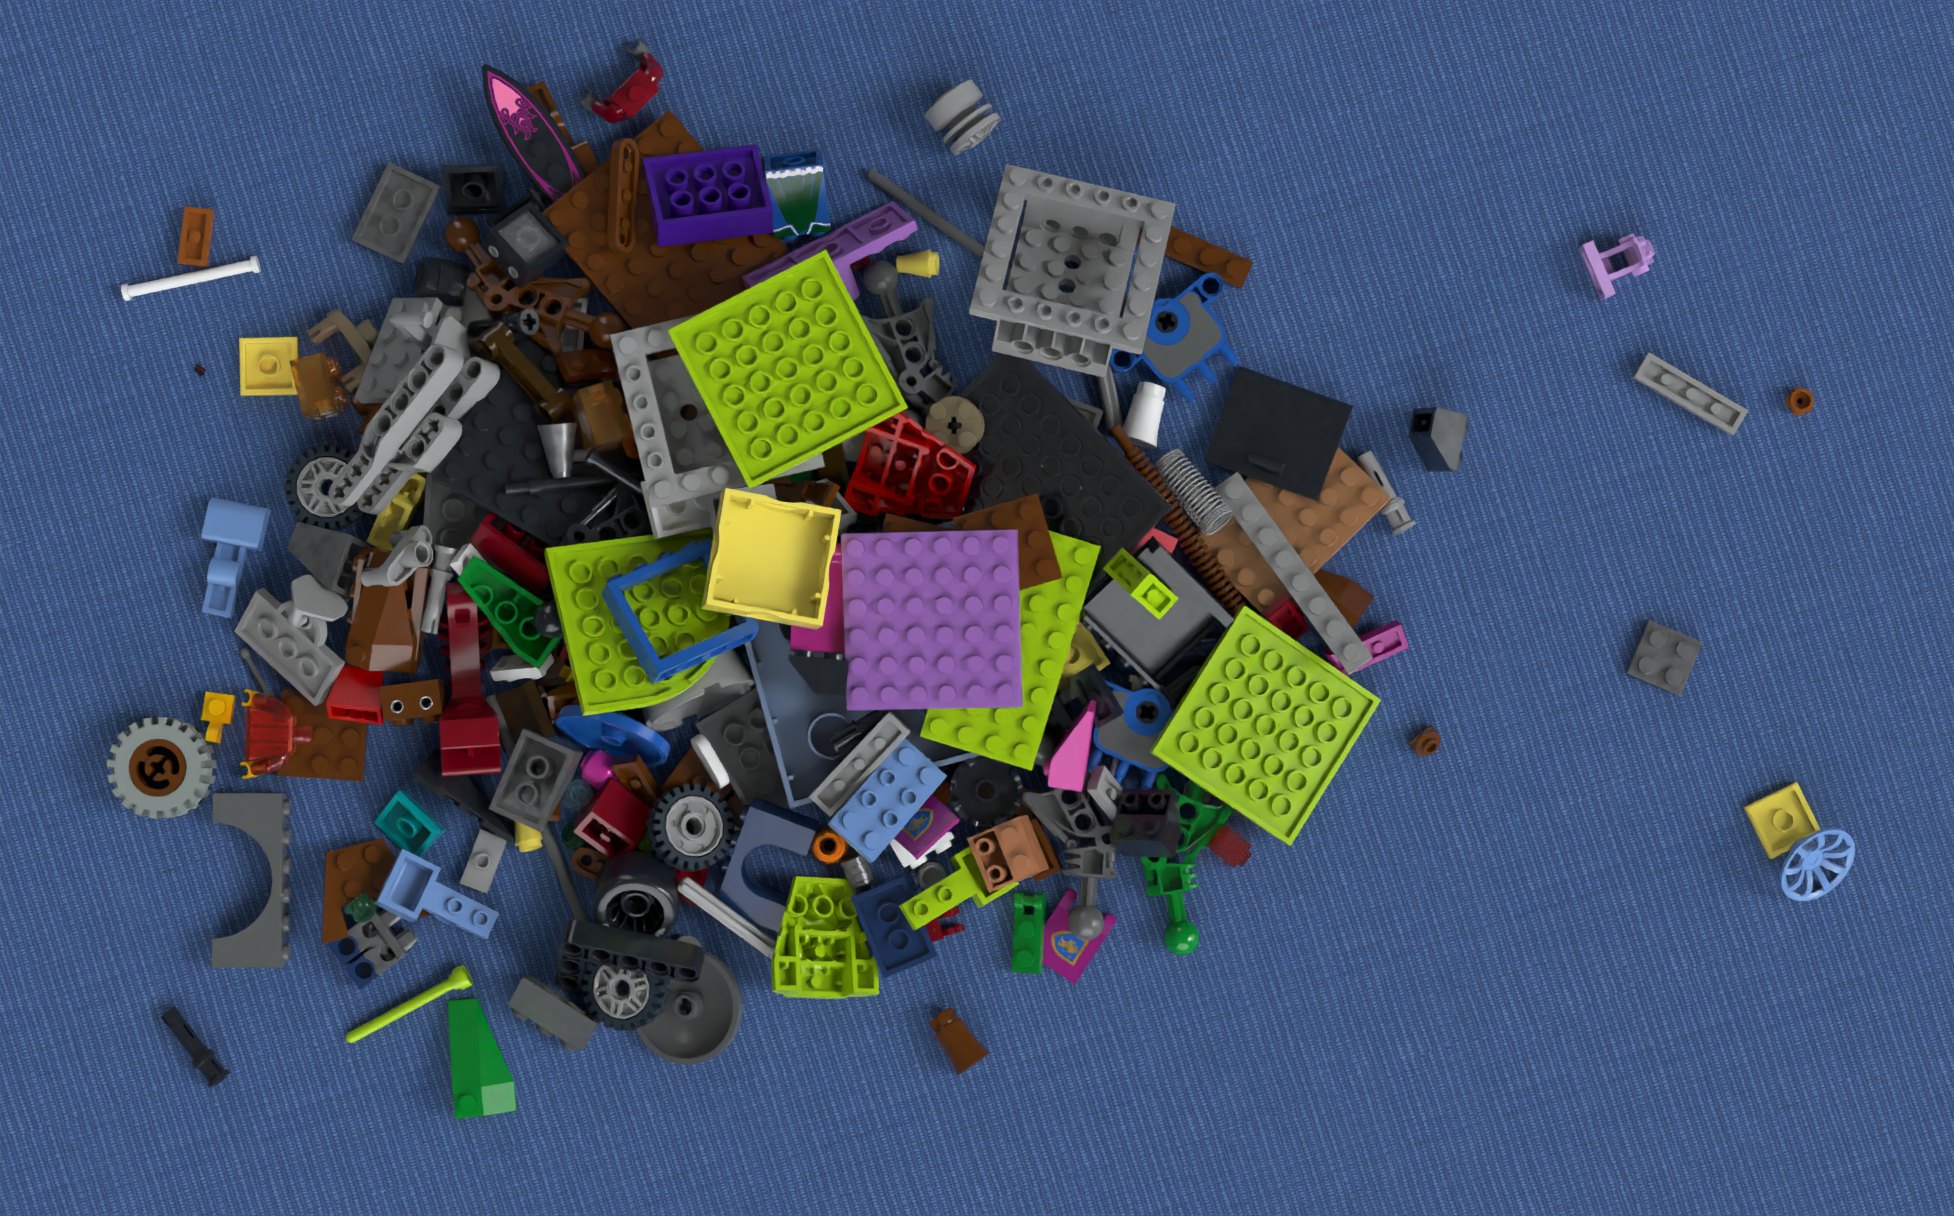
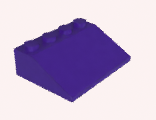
(708, 195)

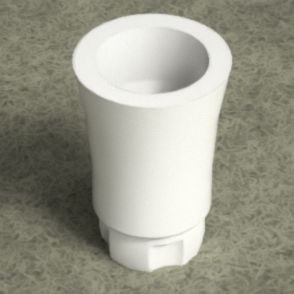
(1144, 415)

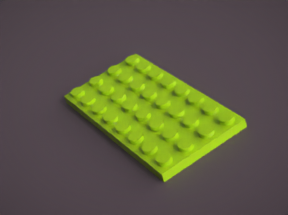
(1047, 629)

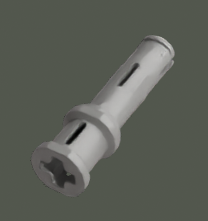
(1395, 505)
(441, 574)

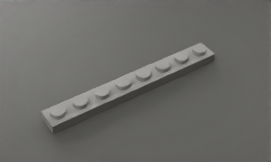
(1293, 573)

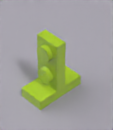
(1140, 583)

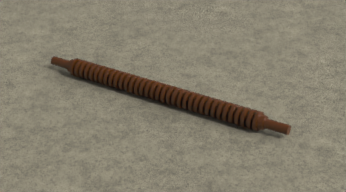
(1180, 526)

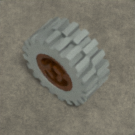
(184, 788)

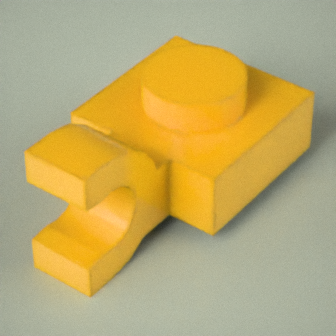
(217, 710)

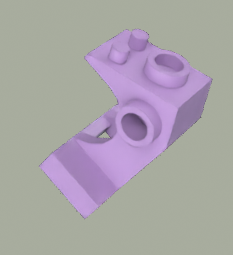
(1637, 253)

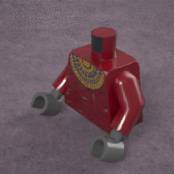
(631, 92)

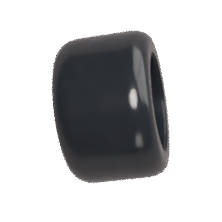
(637, 894)

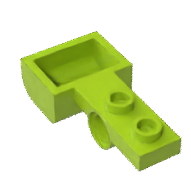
(951, 891)

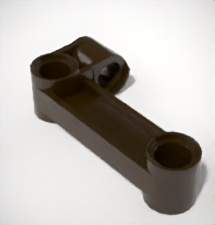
(498, 345)

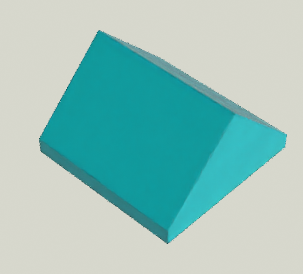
(409, 824)

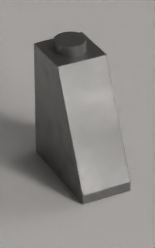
(327, 555)

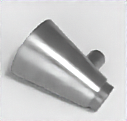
(559, 448)

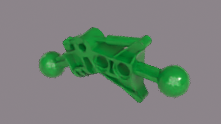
(1181, 935)

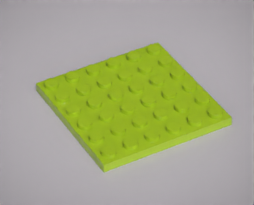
(787, 369)
(1265, 725)

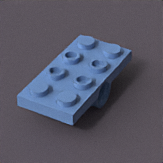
(887, 800)

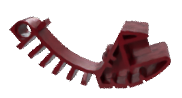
(468, 722)

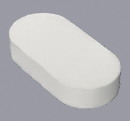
(710, 760)

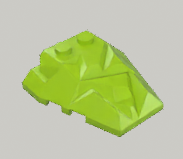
(822, 944)

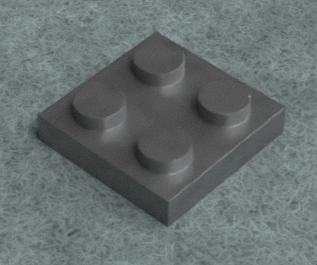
(1664, 657)

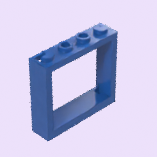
(654, 667)

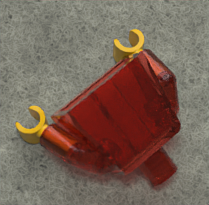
(270, 734)

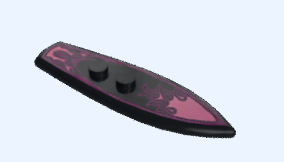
(531, 135)

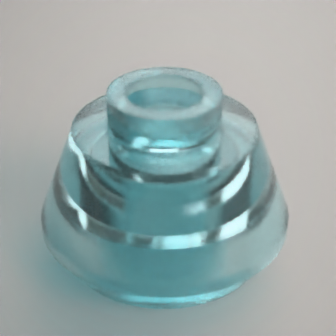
(577, 804)

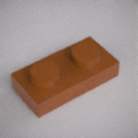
(196, 236)

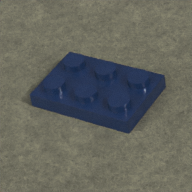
(888, 930)

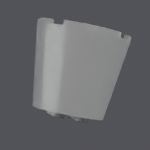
(717, 688)

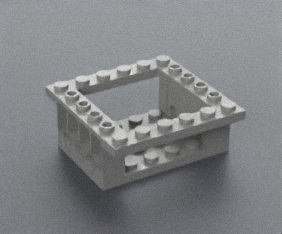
(1080, 225)
(663, 438)

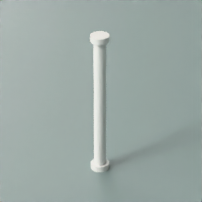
(190, 278)

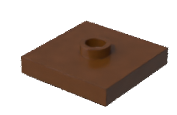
(691, 771)

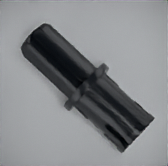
(855, 731)

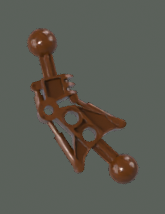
(502, 296)

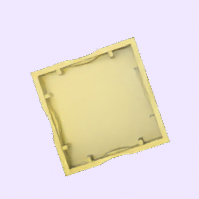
(771, 559)

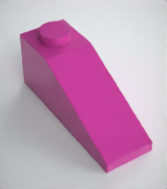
(1070, 756)

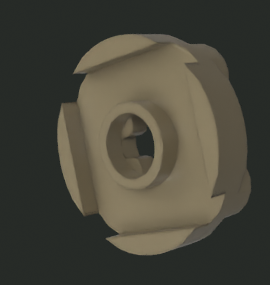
(965, 413)

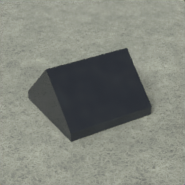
(474, 188)

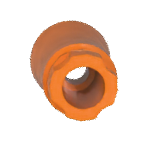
(828, 857)

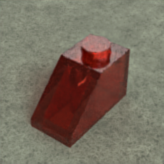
(1230, 847)

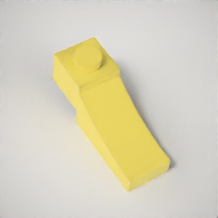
(399, 511)

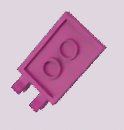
(831, 635)

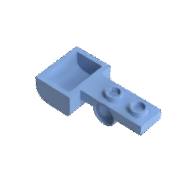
(235, 530)
(413, 888)

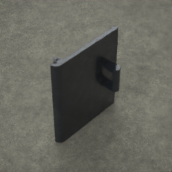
(1278, 433)

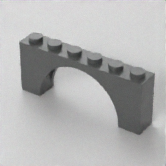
(265, 939)

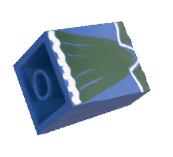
(798, 194)

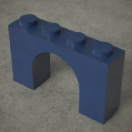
(762, 825)

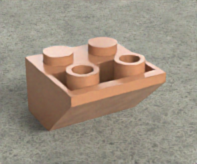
(1008, 853)

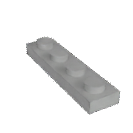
(1690, 394)
(859, 763)

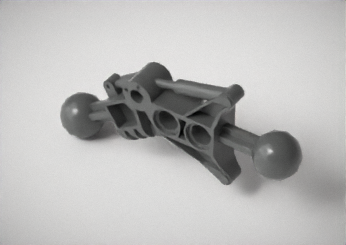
(919, 340)
(1085, 863)

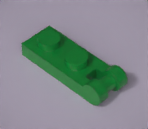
(1028, 933)

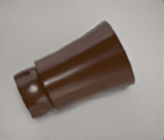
(957, 1041)

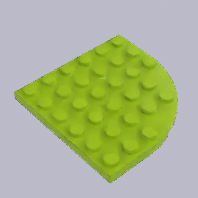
(666, 607)

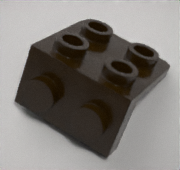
(527, 709)

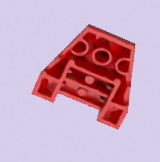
(908, 472)

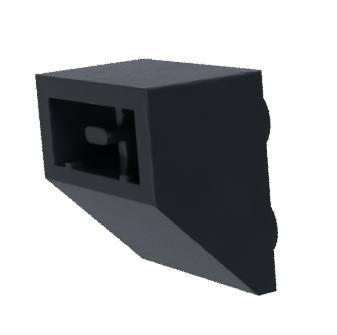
(1438, 437)
(824, 674)
(1147, 823)

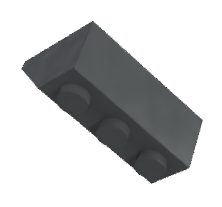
(553, 1013)

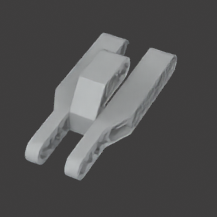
(414, 427)

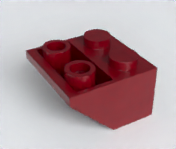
(613, 819)

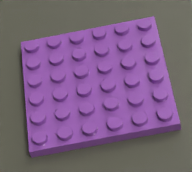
(932, 619)

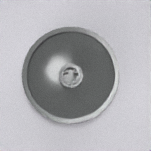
(698, 1016)

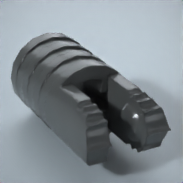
(857, 872)

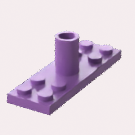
(846, 245)

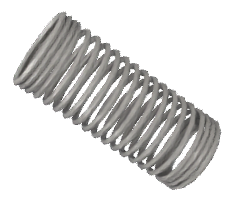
(1171, 465)

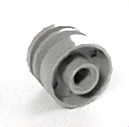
(966, 121)

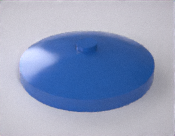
(614, 733)

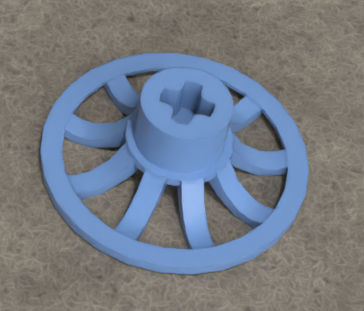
(1810, 858)

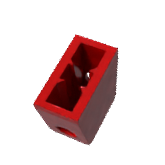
(356, 696)

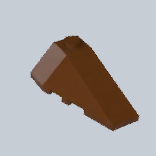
(1345, 594)
(381, 627)

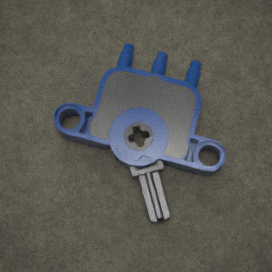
(1186, 345)

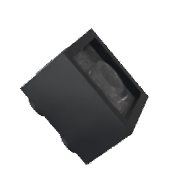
(525, 245)

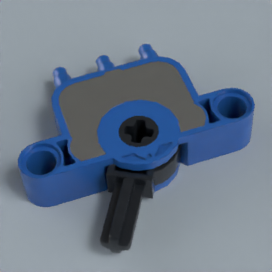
(1131, 736)

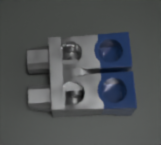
(382, 946)

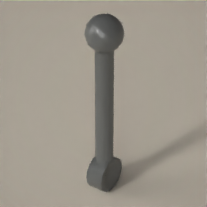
(245, 654)

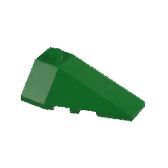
(509, 609)
(477, 1065)

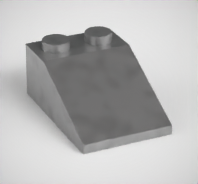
(535, 779)

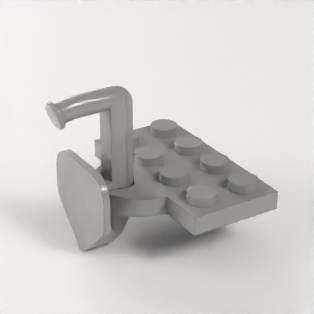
(402, 341)
(295, 633)

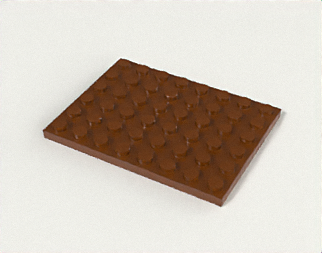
(654, 281)

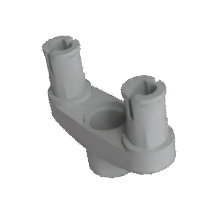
(410, 551)

